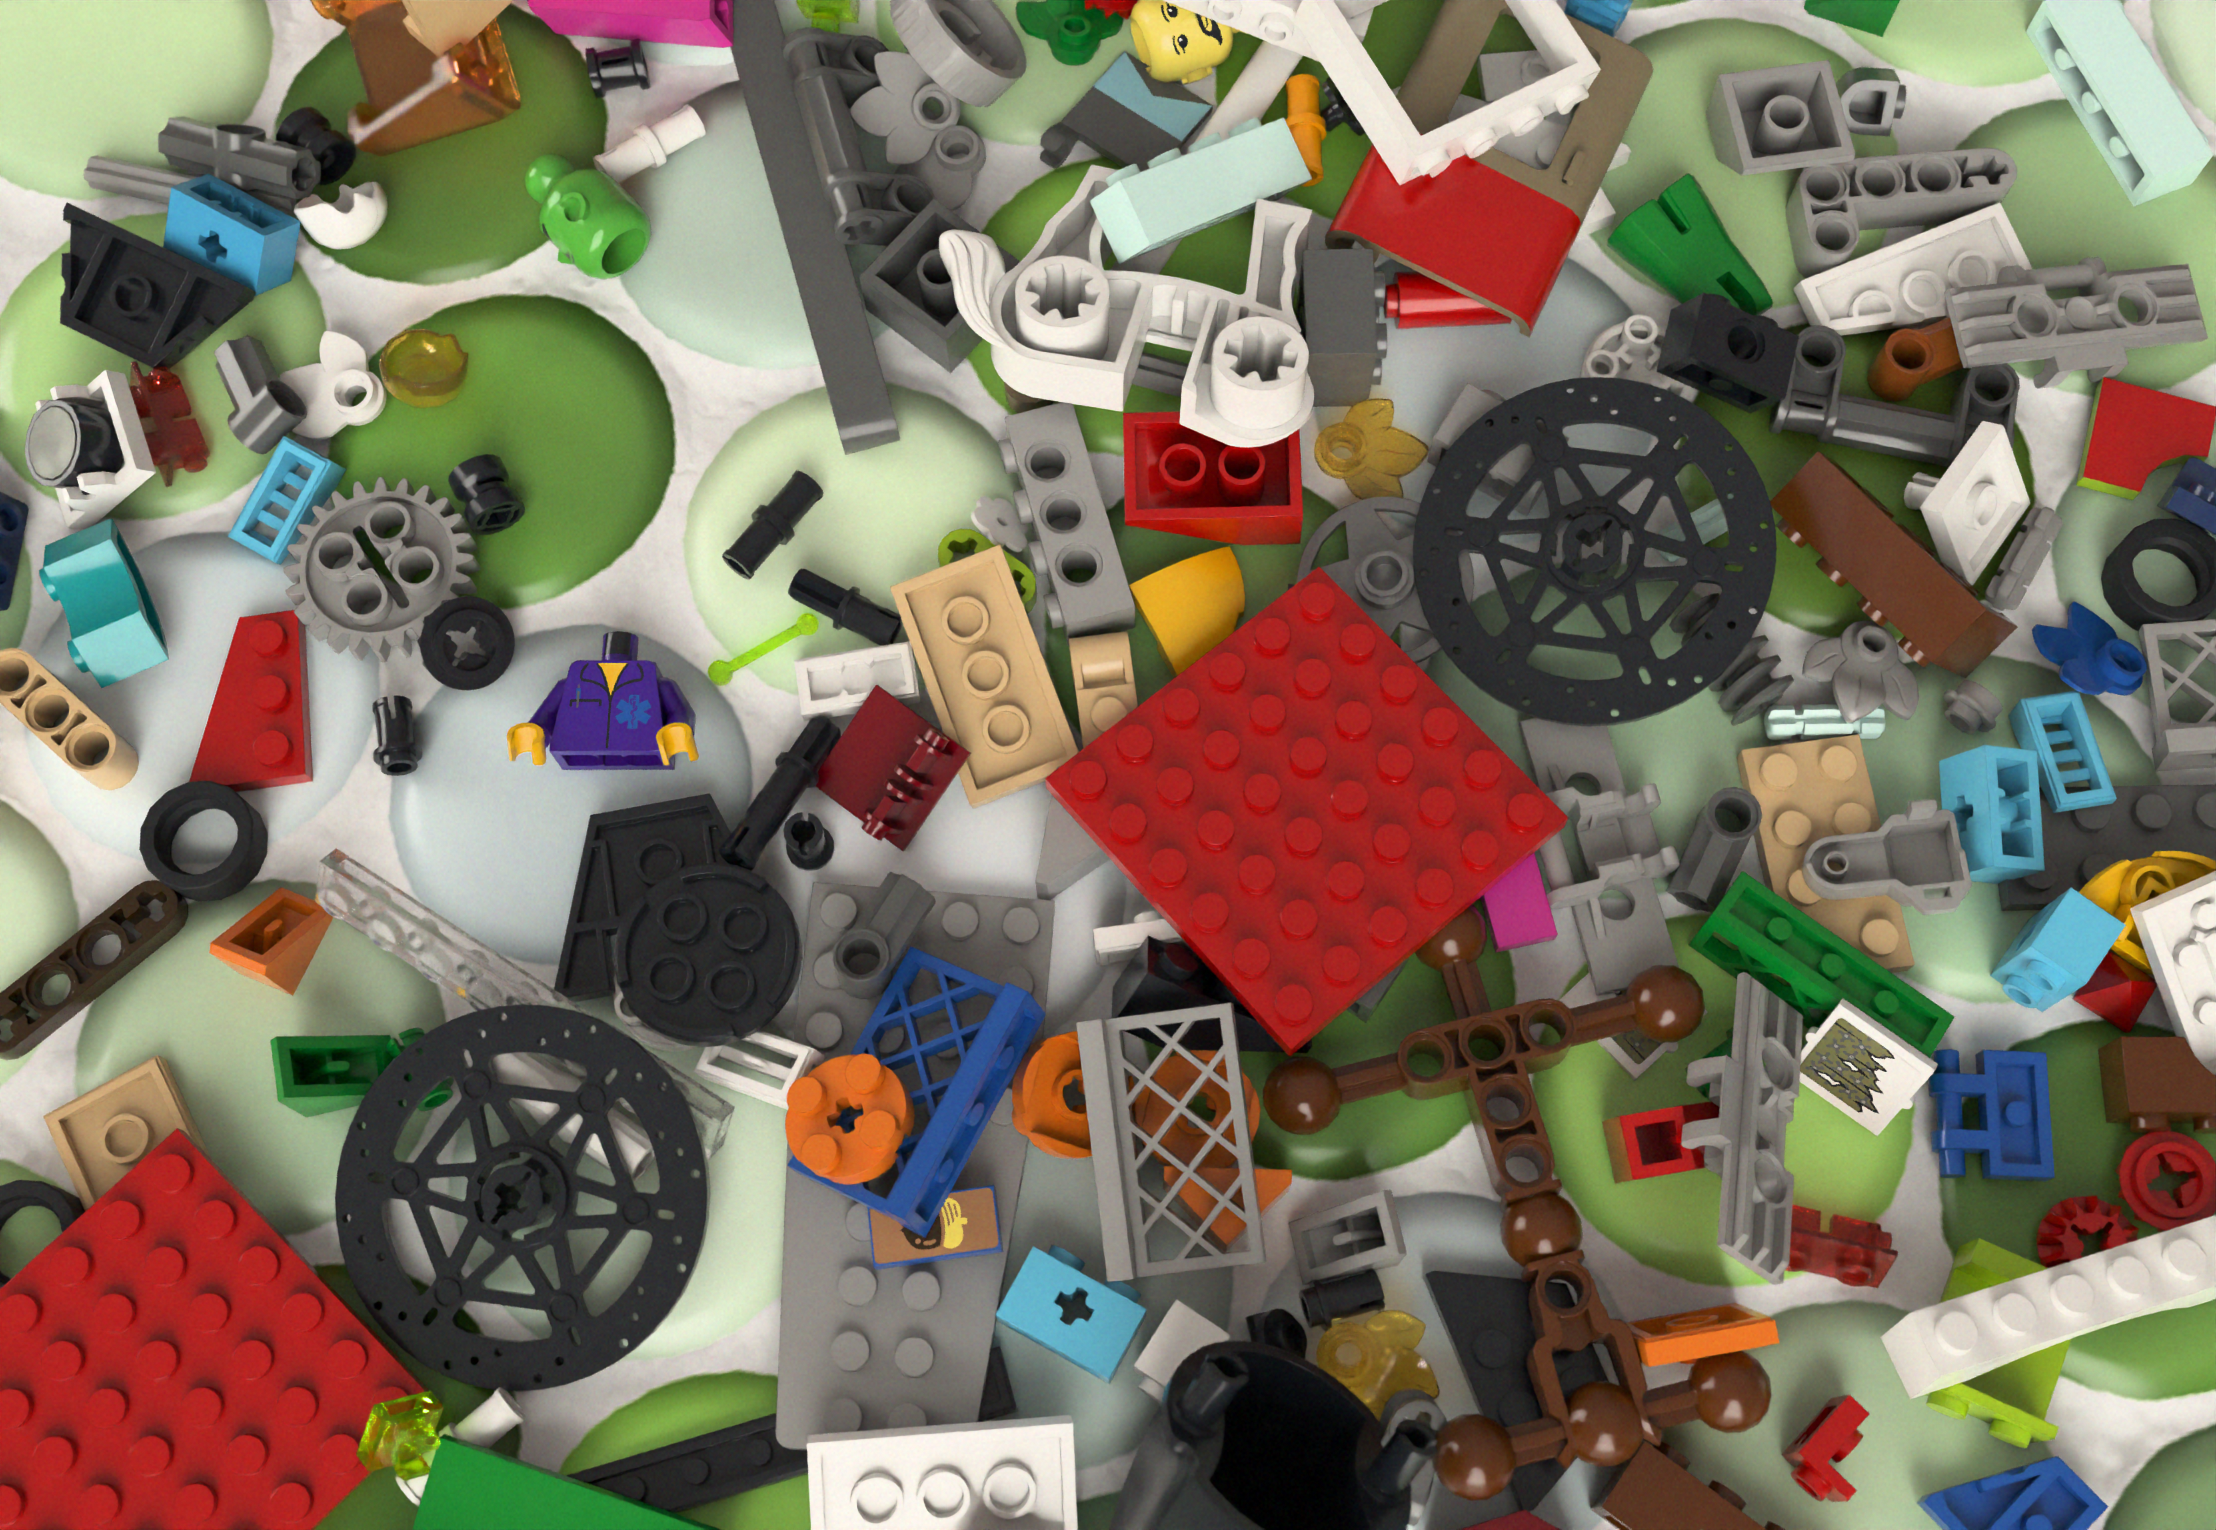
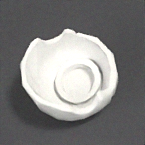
(347, 221)

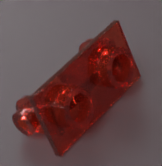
(171, 444)
(1850, 1252)

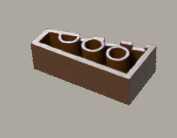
(1889, 568)

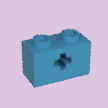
(231, 233)

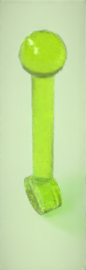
(722, 672)

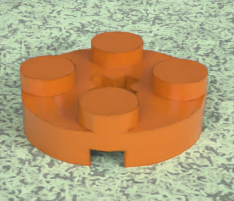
(1177, 1077)
(1039, 1101)
(818, 1102)

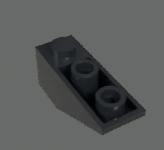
(1172, 978)

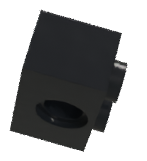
(1728, 353)

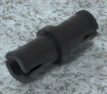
(772, 525)

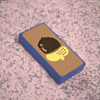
(963, 1228)

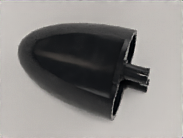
(1268, 1446)

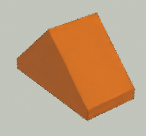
(274, 940)
(1198, 1203)

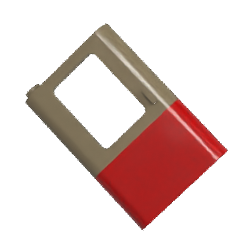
(1491, 219)

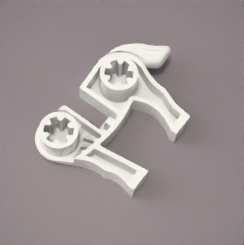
(1079, 330)

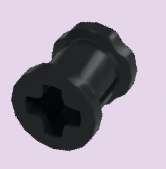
(617, 68)

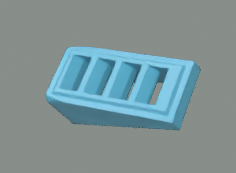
(268, 490)
(2070, 715)

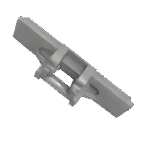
(2084, 332)
(1615, 847)
(1750, 1134)

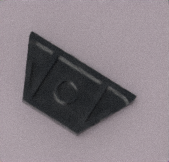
(140, 293)
(1491, 1338)

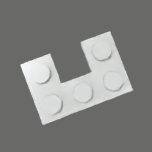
(2181, 950)

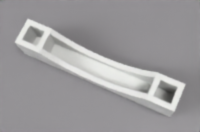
(2053, 1305)

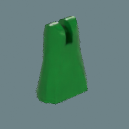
(1688, 249)

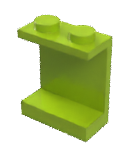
(2019, 1392)

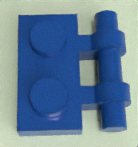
(2012, 1115)

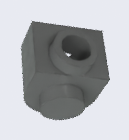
(1871, 100)

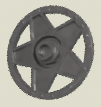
(1381, 568)

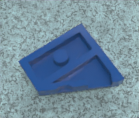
(2022, 1498)

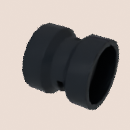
(313, 131)
(488, 499)

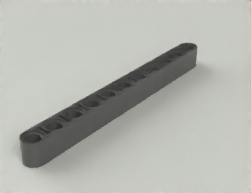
(807, 223)

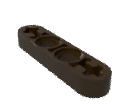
(86, 977)

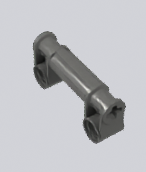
(826, 86)
(1885, 428)

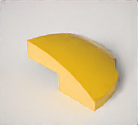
(1191, 605)
(2139, 880)

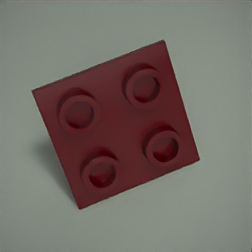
(890, 768)

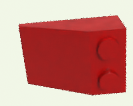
(1208, 488)

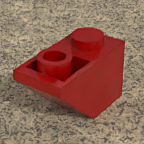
(1650, 1142)

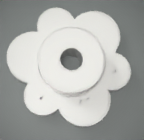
(1000, 523)

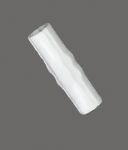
(536, 1071)

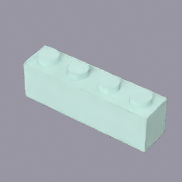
(2120, 96)
(1198, 189)

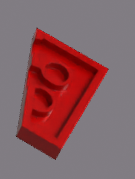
(261, 709)

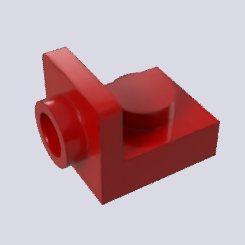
(1827, 1436)

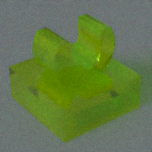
(829, 13)
(400, 1434)

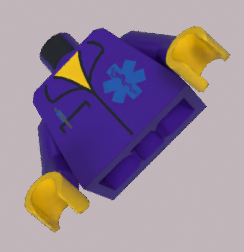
(610, 715)

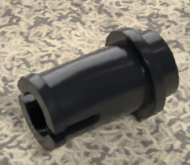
(396, 743)
(817, 850)
(1341, 1299)

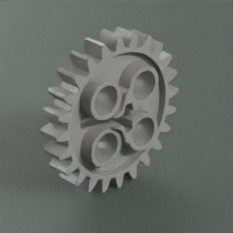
(334, 597)

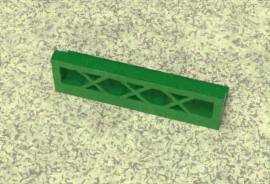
(1815, 962)

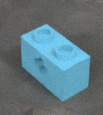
(1995, 810)
(2057, 951)
(1035, 1312)

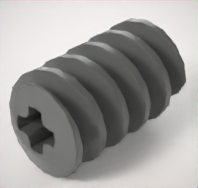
(1748, 679)

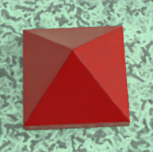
(2117, 992)

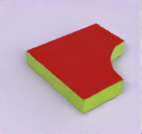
(2137, 433)

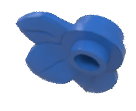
(2091, 654)

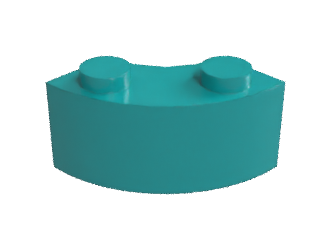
(105, 604)

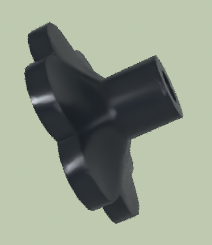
(1338, 110)

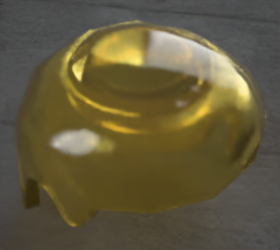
(423, 368)

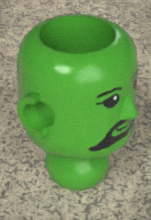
(588, 217)

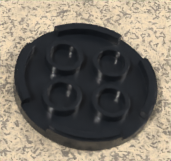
(708, 955)

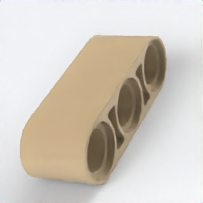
(82, 732)

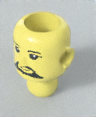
(1178, 41)

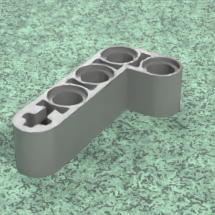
(1959, 185)

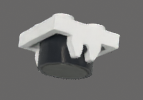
(89, 447)

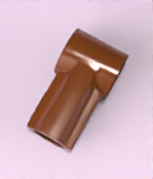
(1924, 353)

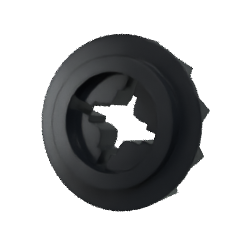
(492, 634)

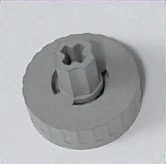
(961, 46)

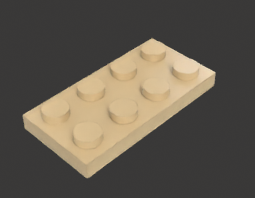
(986, 674)
(1813, 794)

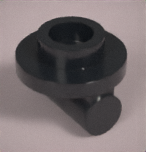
(1278, 1330)

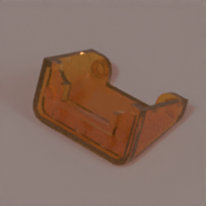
(411, 89)

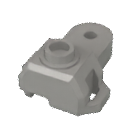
(1909, 859)

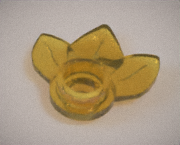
(1377, 449)
(1385, 1361)

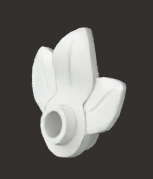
(332, 385)

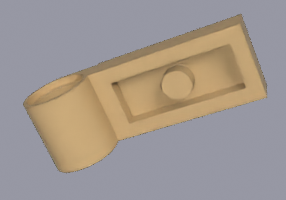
(1102, 682)

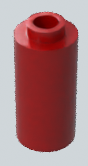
(1425, 303)

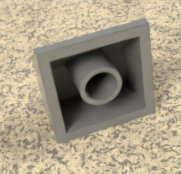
(1779, 119)

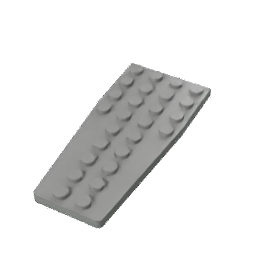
(919, 1337)

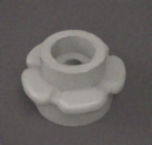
(1972, 707)

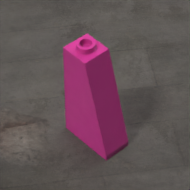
(660, 21)

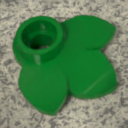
(1067, 27)

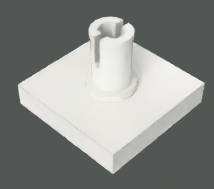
(1973, 501)

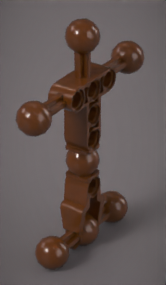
(1538, 1227)

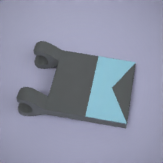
(1127, 118)

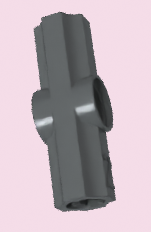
(240, 156)

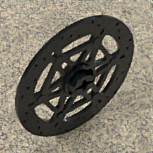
(1591, 522)
(493, 1199)

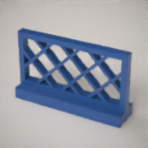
(967, 1096)

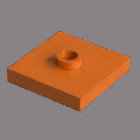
(1701, 1333)

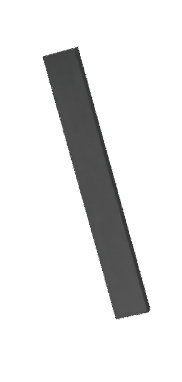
(739, 1458)

